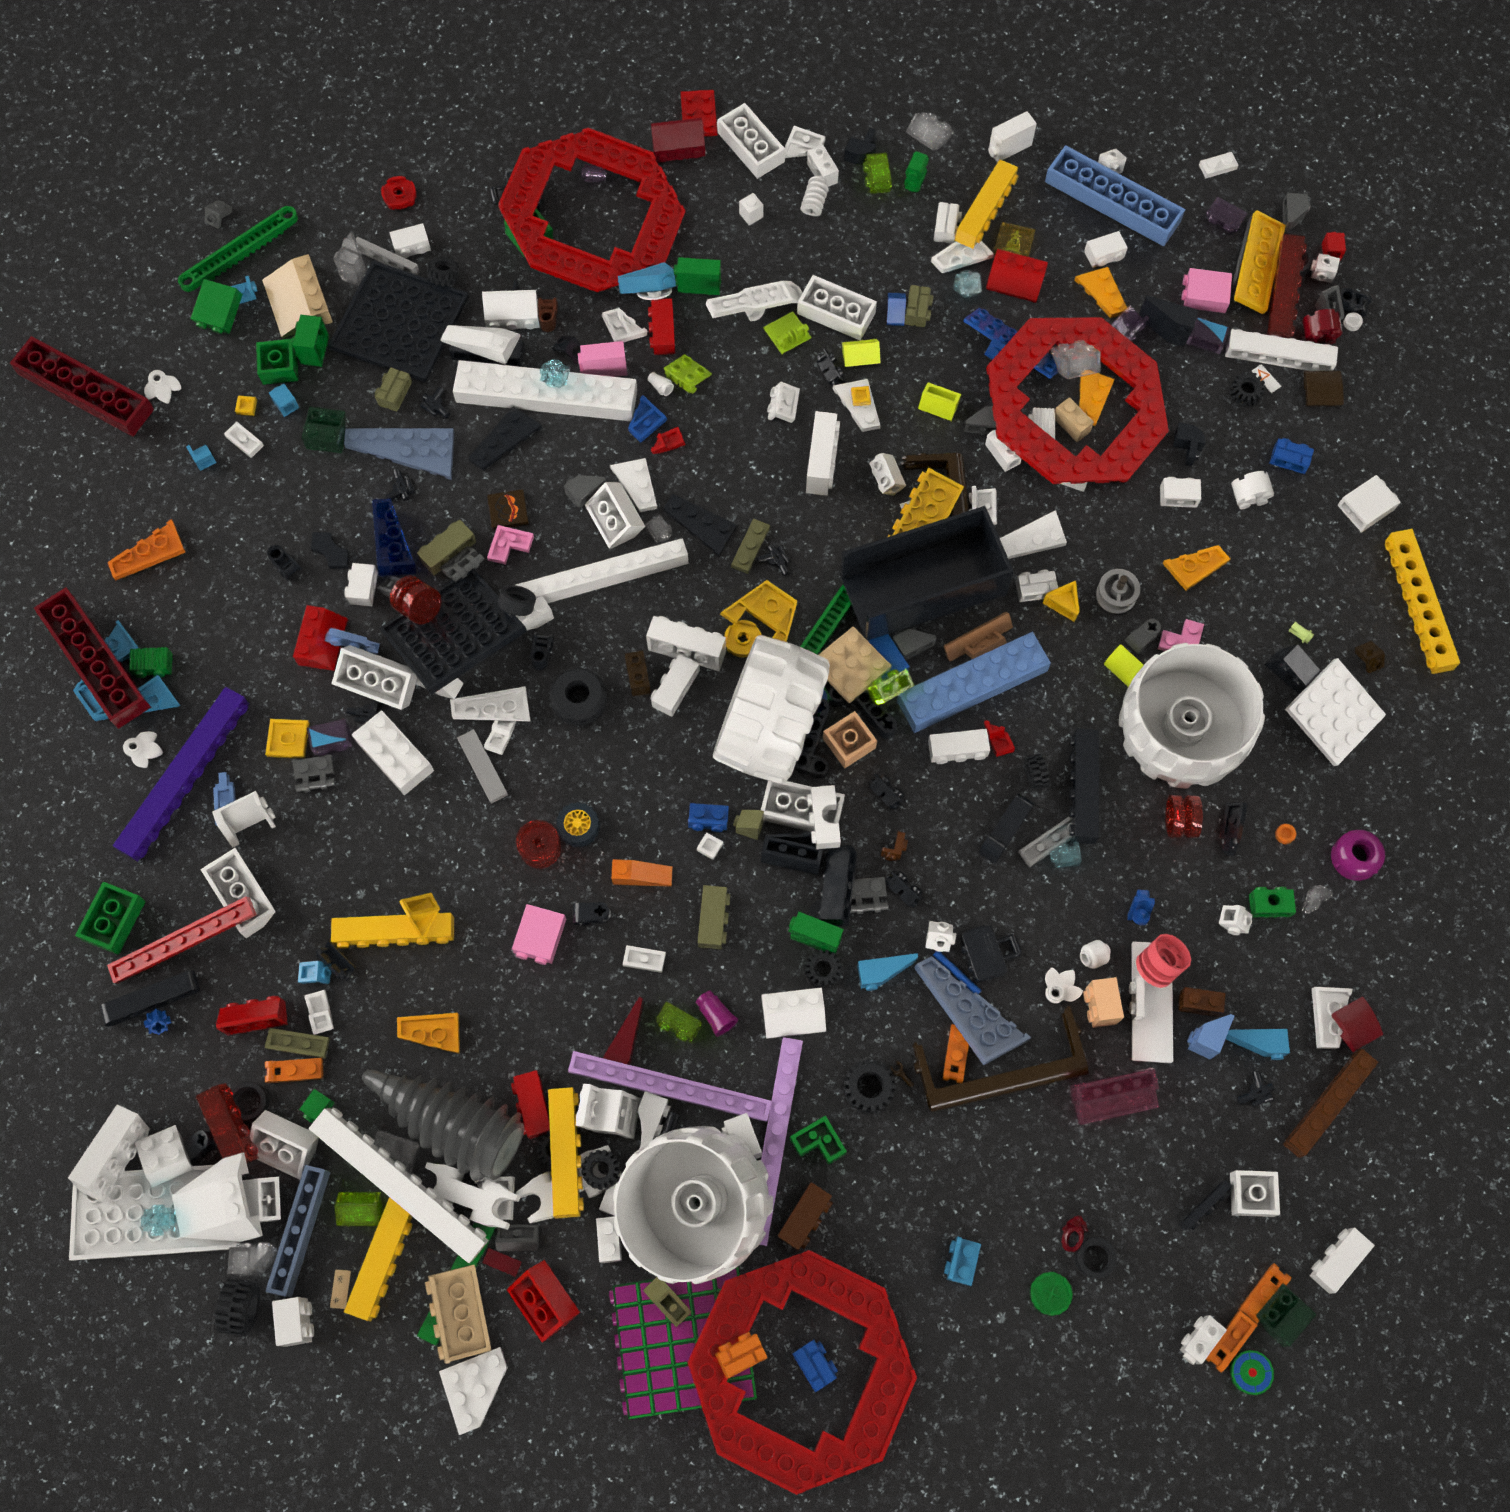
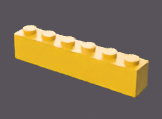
(986, 204)
(388, 929)
(564, 1153)
(379, 1262)

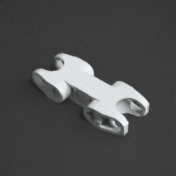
(542, 1187)
(482, 1201)

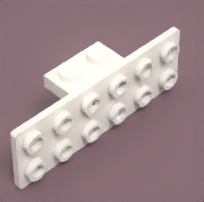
(1151, 1016)

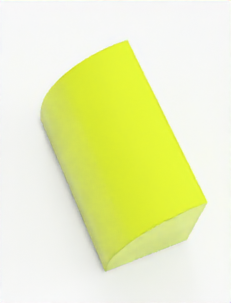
(861, 352)
(939, 401)
(1123, 664)

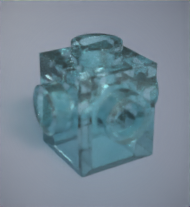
(967, 283)
(554, 373)
(158, 1220)

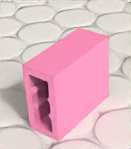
(1207, 290)
(603, 359)
(539, 934)

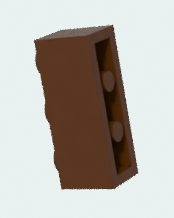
(805, 1217)

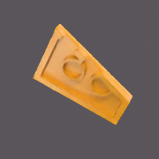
(1104, 290)
(1093, 394)
(1195, 567)
(431, 1030)

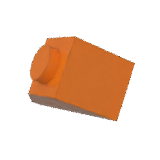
(640, 873)

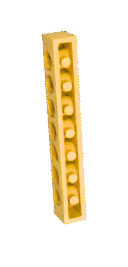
(1424, 591)

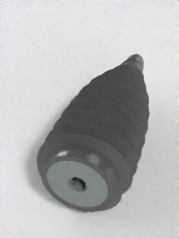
(451, 1122)

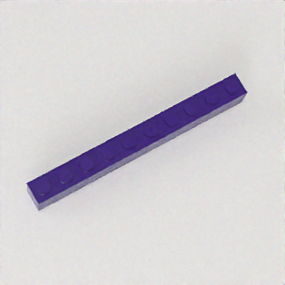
(181, 774)

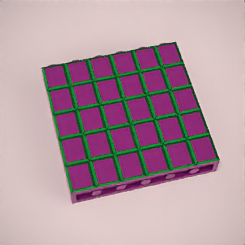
(657, 1352)

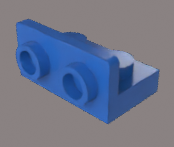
(708, 817)

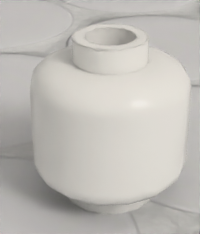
(1095, 954)

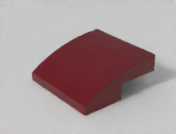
(1357, 1024)

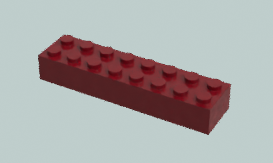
(82, 386)
(92, 658)

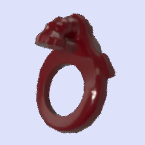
(1077, 1225)

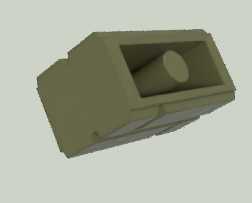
(917, 306)
(393, 389)

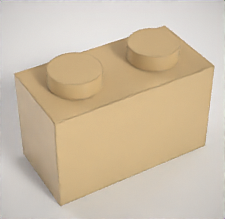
(1073, 419)

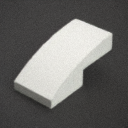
(499, 736)
(319, 1012)

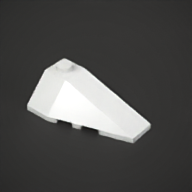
(484, 341)

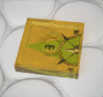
(1015, 239)

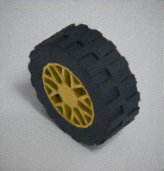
(577, 824)

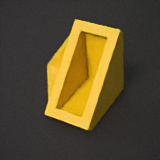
(1064, 600)
(421, 912)

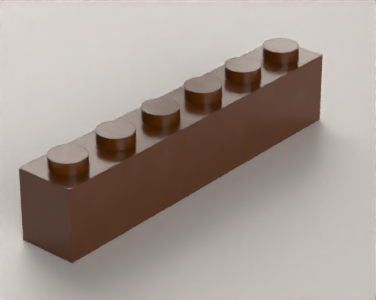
(1330, 1103)

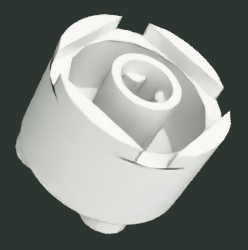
(1252, 489)

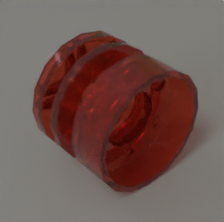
(415, 599)

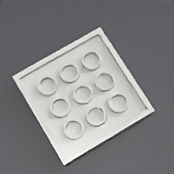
(1335, 712)

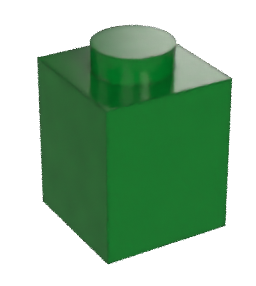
(315, 1105)

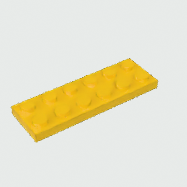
(1259, 262)

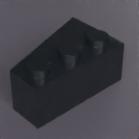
(1293, 667)

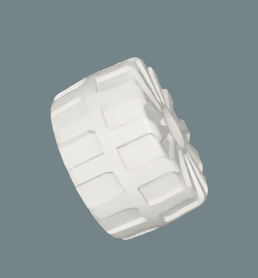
(1208, 689)
(772, 709)
(659, 1211)

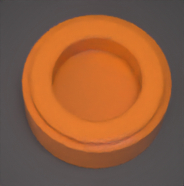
(1285, 833)

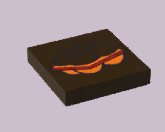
(508, 509)

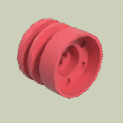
(1163, 960)

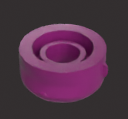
(1348, 864)

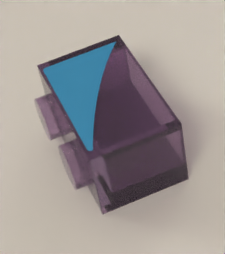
(1208, 335)
(329, 737)

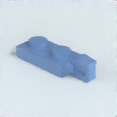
(338, 637)
(223, 792)

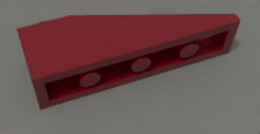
(623, 1043)

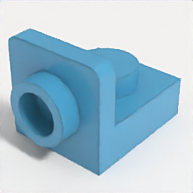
(247, 289)
(314, 972)

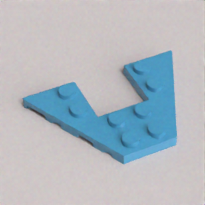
(154, 690)

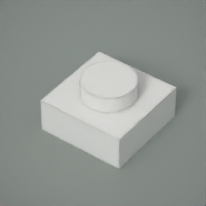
(709, 846)

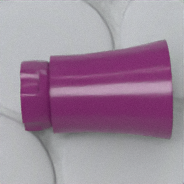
(716, 1013)

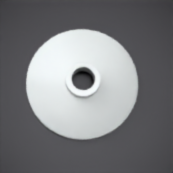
(655, 295)

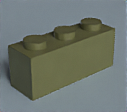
(446, 546)
(713, 917)

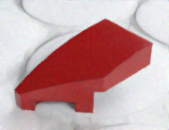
(668, 441)
(999, 739)

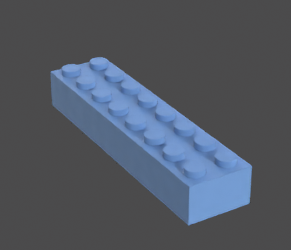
(1114, 195)
(973, 682)

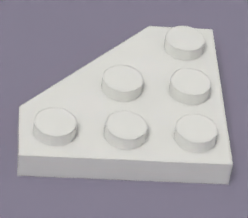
(472, 1387)

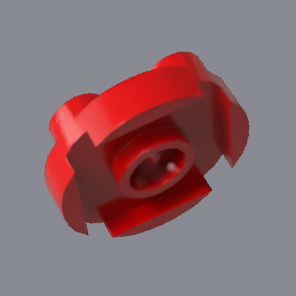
(400, 201)

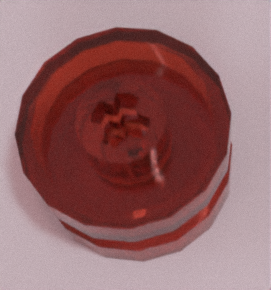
(1183, 816)
(527, 844)

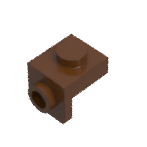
(900, 845)

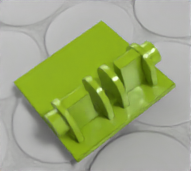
(787, 332)
(686, 373)

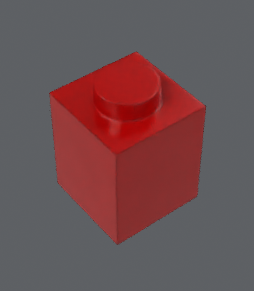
(1334, 245)

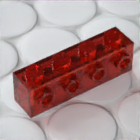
(226, 1123)

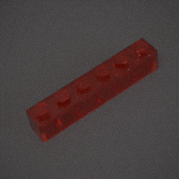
(1286, 285)

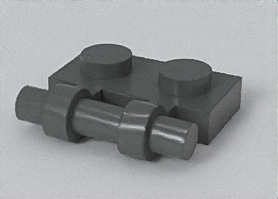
(462, 563)
(313, 768)
(869, 889)

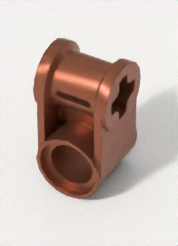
(547, 311)

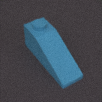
(648, 279)
(879, 971)
(1265, 1042)

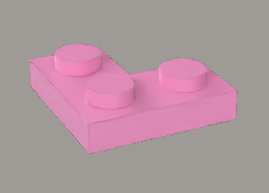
(508, 539)
(1190, 634)

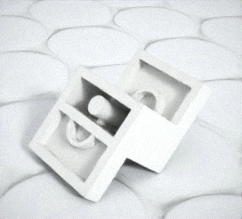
(608, 1111)

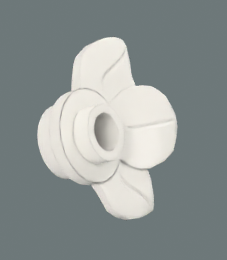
(161, 388)
(145, 749)
(1063, 984)

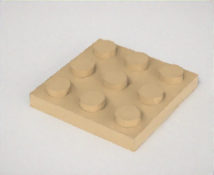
(853, 664)

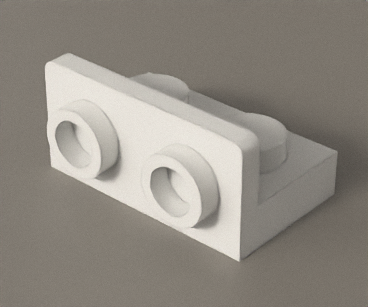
(783, 402)

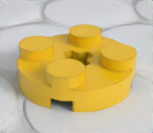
(733, 644)

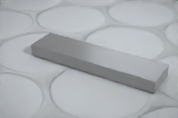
(386, 257)
(482, 766)
(1046, 843)

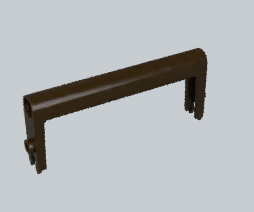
(954, 467)
(1005, 1082)

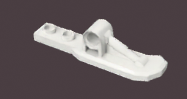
(755, 300)

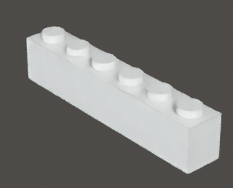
(1281, 351)

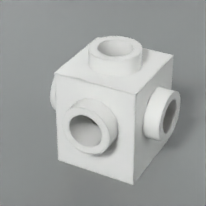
(1113, 160)
(1324, 268)
(1235, 919)
(940, 936)

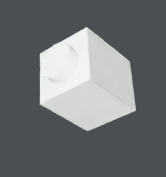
(751, 209)

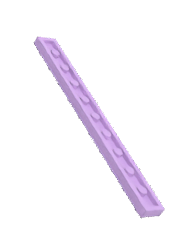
(669, 1086)
(779, 1117)

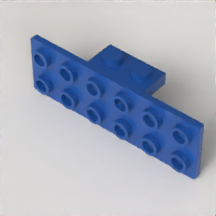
(1001, 335)

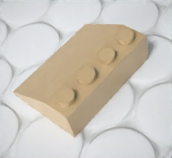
(293, 292)

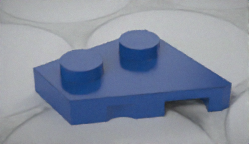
(646, 420)

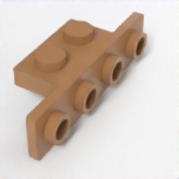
(981, 639)

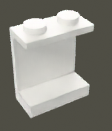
(241, 815)

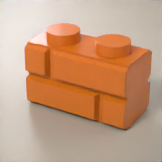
(740, 1355)

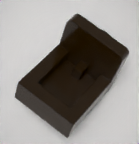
(1371, 655)

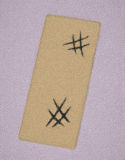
(340, 1289)

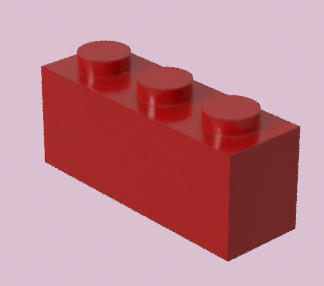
(662, 326)
(531, 1104)

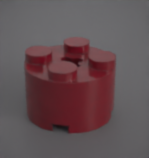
(1322, 326)

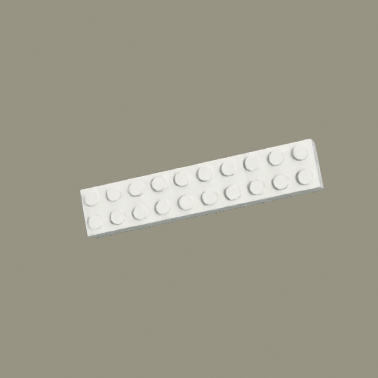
(521, 387)

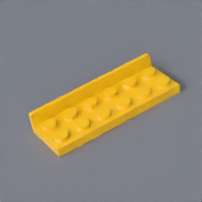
(929, 502)

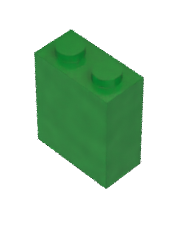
(698, 276)
(216, 306)
(815, 933)

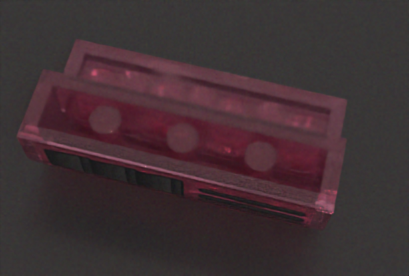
(1115, 1095)

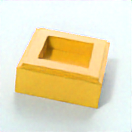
(860, 396)
(246, 405)

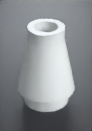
(661, 384)

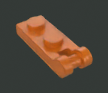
(955, 1056)
(294, 1070)
(1263, 1291)
(1233, 1339)

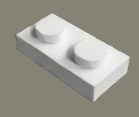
(1218, 165)
(243, 439)
(644, 959)

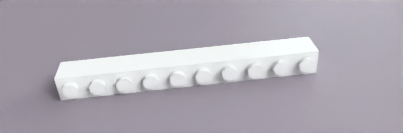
(609, 571)
(399, 1184)

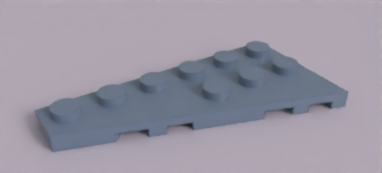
(412, 447)
(973, 1016)

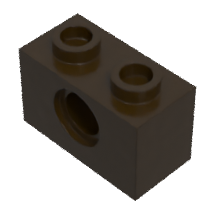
(637, 673)

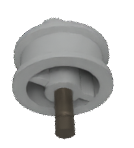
(1118, 591)

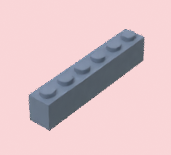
(298, 1231)

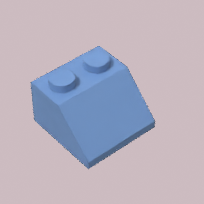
(1210, 1037)

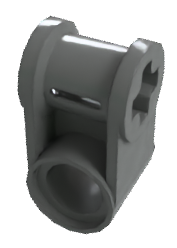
(1142, 637)

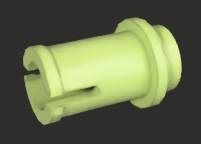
(1301, 632)

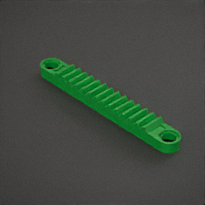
(238, 248)
(828, 622)

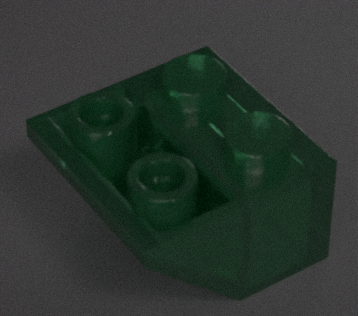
(324, 430)
(1285, 1316)

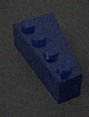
(391, 546)

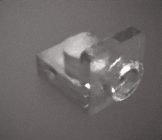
(659, 529)
(1314, 898)

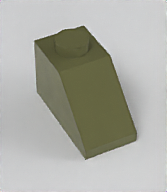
(749, 823)
(667, 1301)

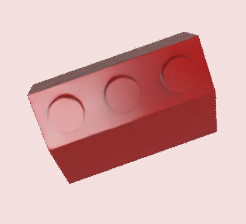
(1016, 275)
(311, 646)
(252, 1015)
(543, 1300)

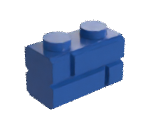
(1291, 455)
(815, 1365)

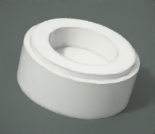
(1353, 321)

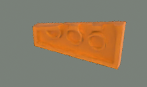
(158, 547)

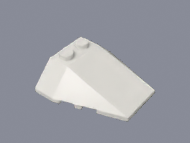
(216, 1204)

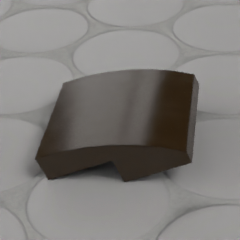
(1323, 388)

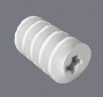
(814, 196)

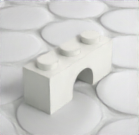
(824, 834)

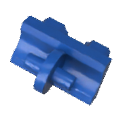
(1141, 907)

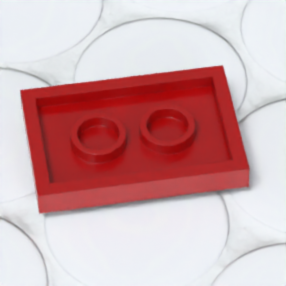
(700, 105)

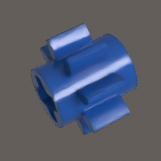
(157, 1021)

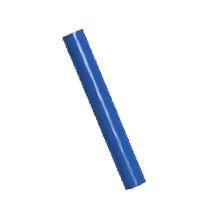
(956, 972)

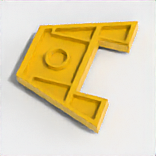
(768, 605)

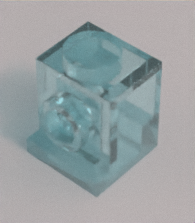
(1066, 856)

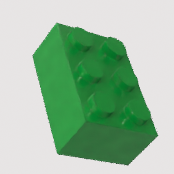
(110, 918)

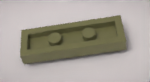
(750, 546)
(297, 1043)

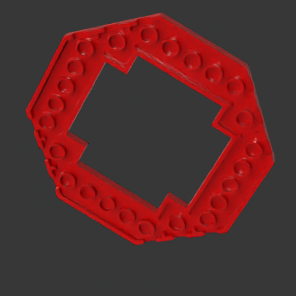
(572, 264)
(1041, 449)
(879, 1405)

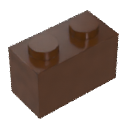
(1201, 1002)

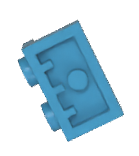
(963, 1261)

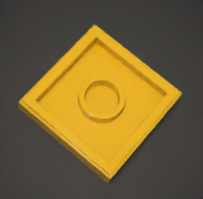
(287, 738)

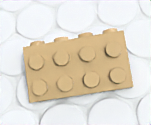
(458, 1313)

